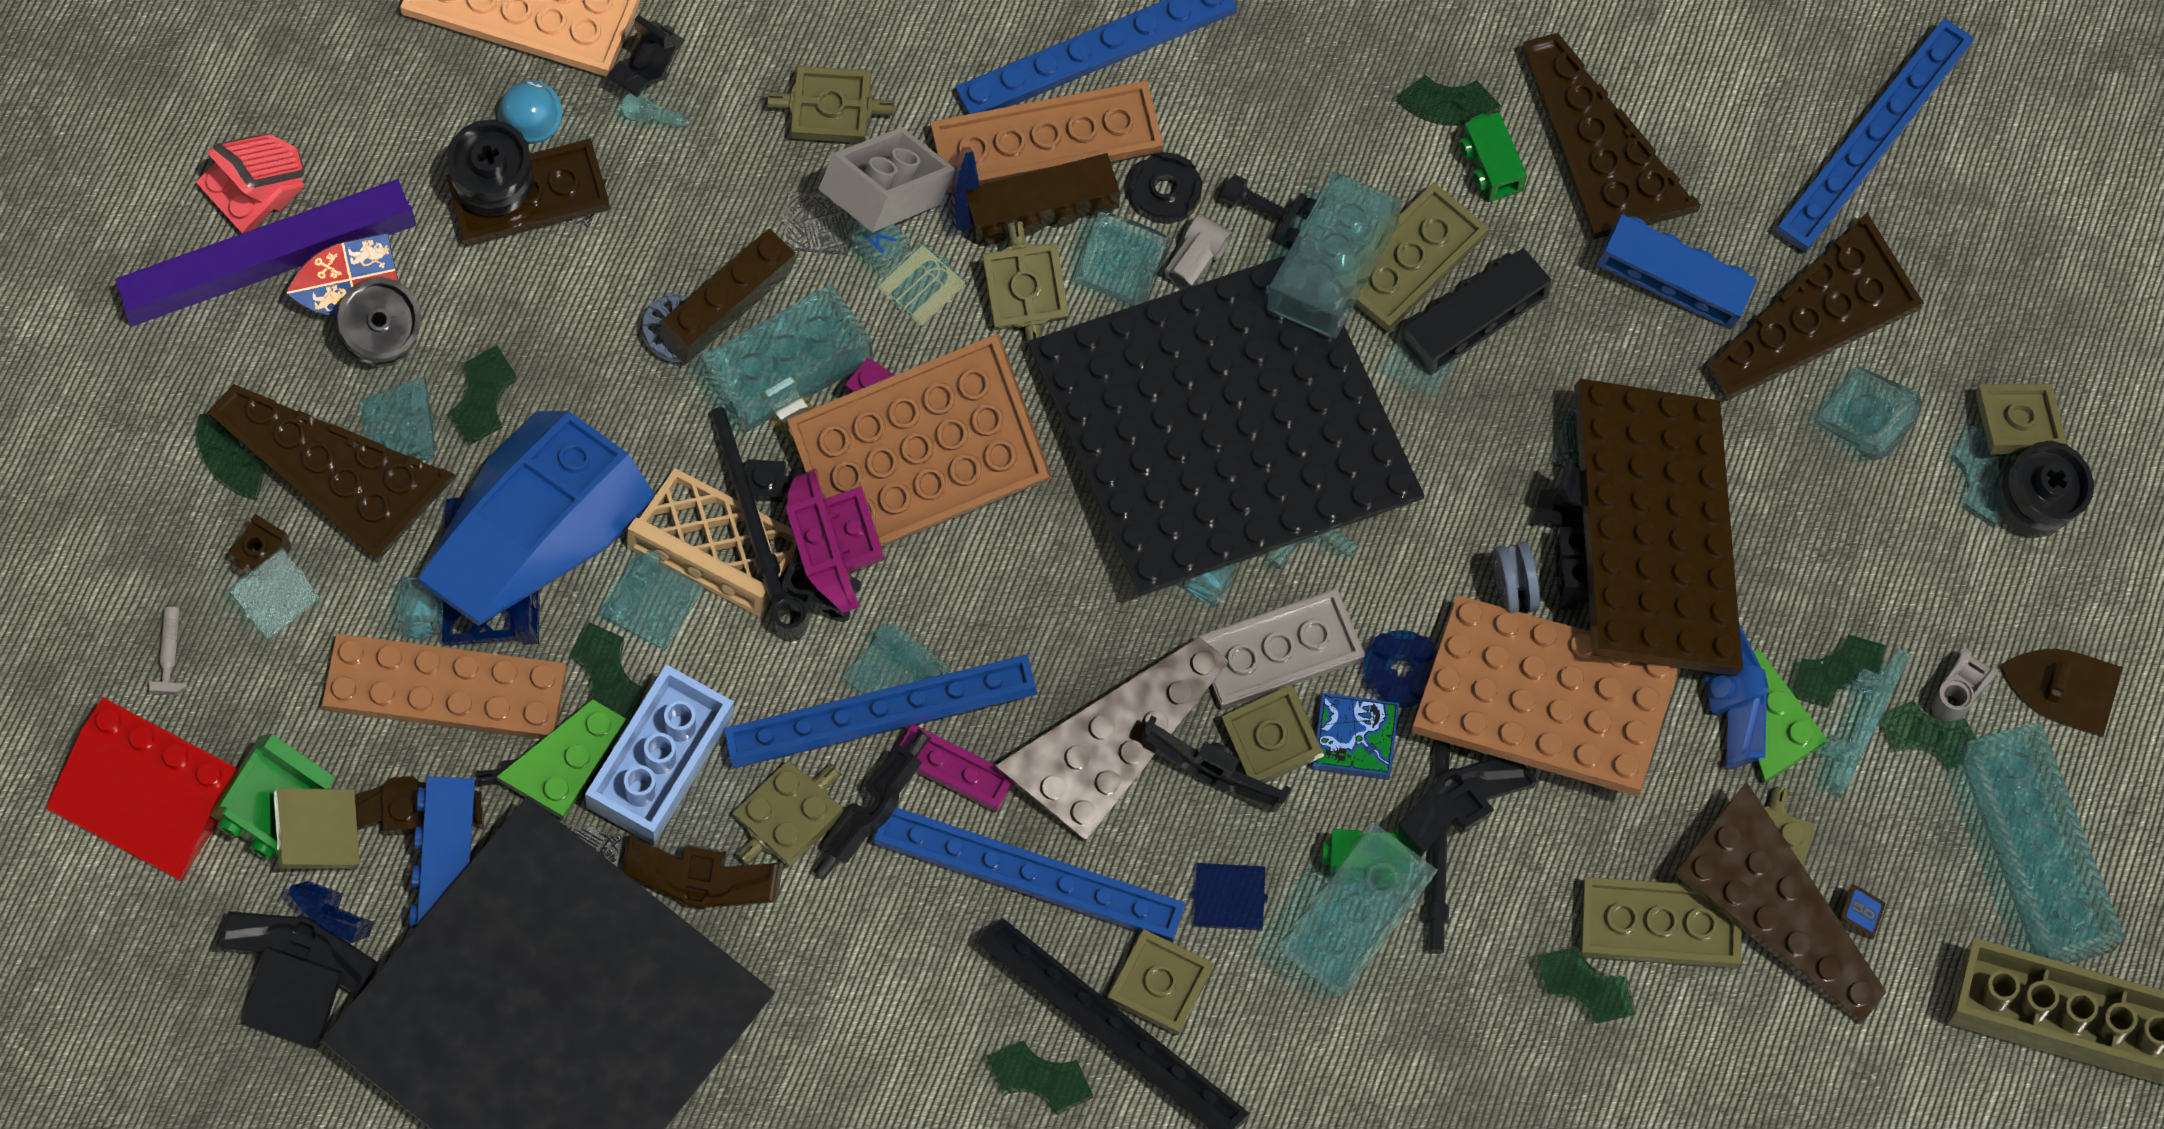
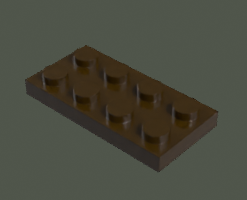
(564, 188)

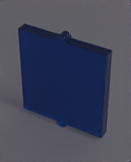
(1229, 896)

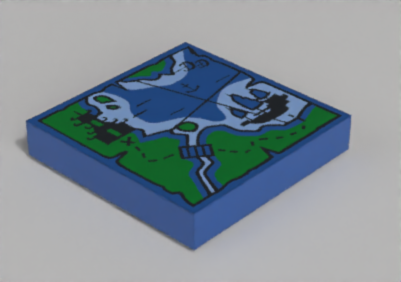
(1356, 735)

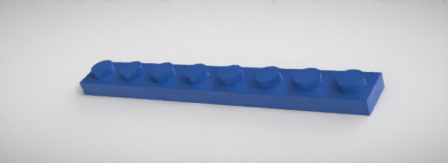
(1089, 52)
(1874, 135)
(880, 711)
(1030, 873)

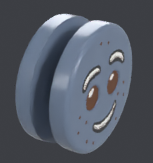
(1516, 573)

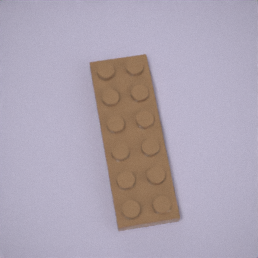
(1053, 132)
(444, 686)

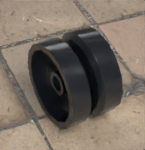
(490, 167)
(373, 344)
(2043, 488)

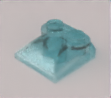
(1121, 258)
(1870, 413)

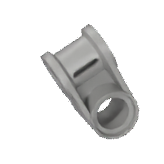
(1966, 684)

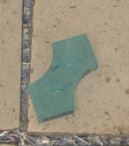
(1980, 474)

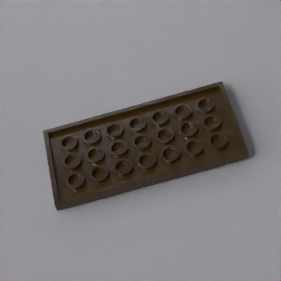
(1657, 528)

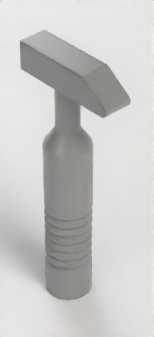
(168, 655)

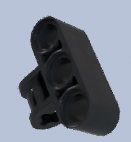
(803, 603)

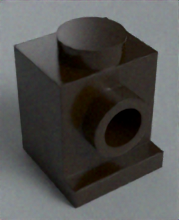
(261, 533)

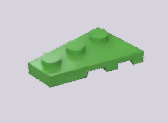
(1789, 728)
(566, 759)

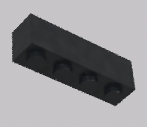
(1476, 310)

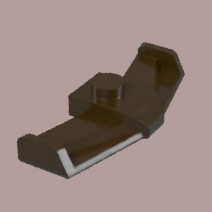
(396, 807)
(700, 877)

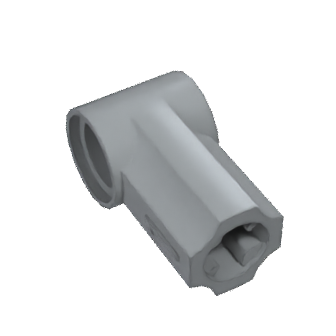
(1202, 244)

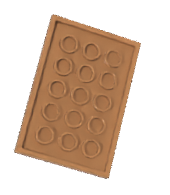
(927, 440)
(1542, 698)

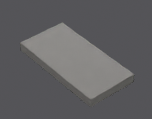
(1283, 648)

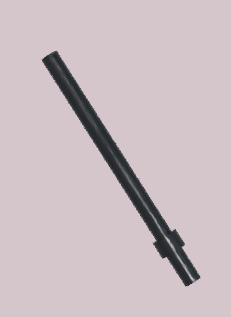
(765, 562)
(1437, 910)

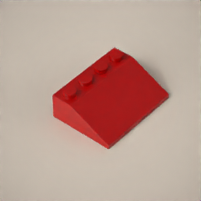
(141, 789)

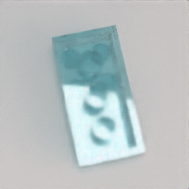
(1334, 254)
(787, 358)
(1356, 909)

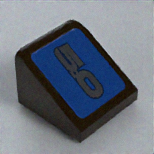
(1861, 912)

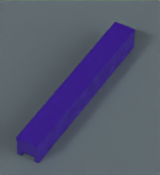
(261, 252)

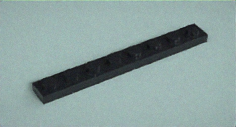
(1112, 1027)

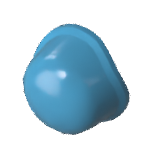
(532, 110)

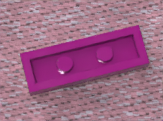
(960, 770)

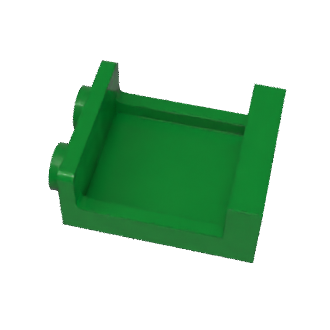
(249, 798)

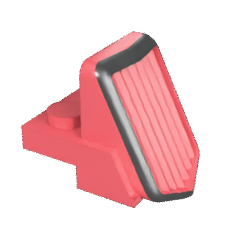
(252, 178)

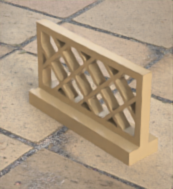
(694, 561)

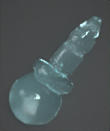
(641, 108)

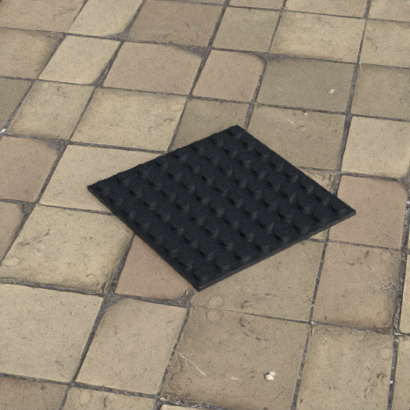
(1220, 428)
(547, 996)

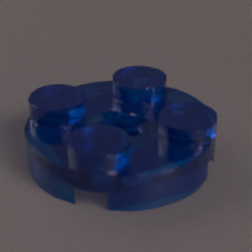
(1387, 651)

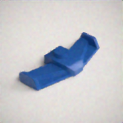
(1746, 705)

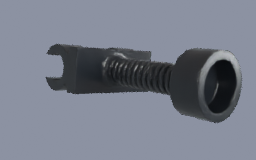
(1238, 191)

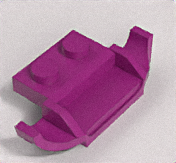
(832, 536)

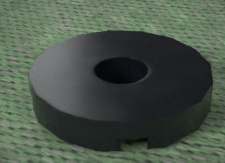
(1165, 207)

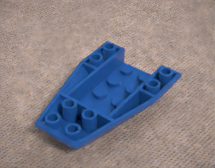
(535, 514)

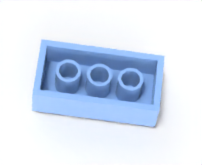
(659, 754)

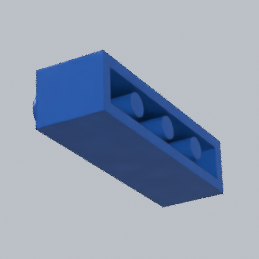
(1676, 271)
(443, 839)

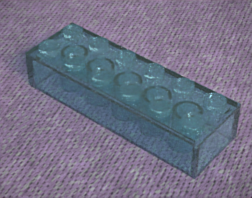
(2040, 845)

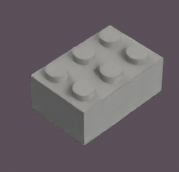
(886, 179)

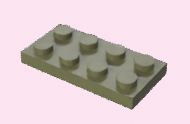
(1424, 249)
(1655, 924)

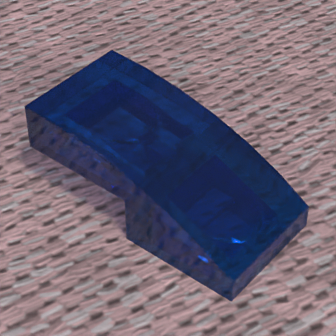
(964, 179)
(323, 907)

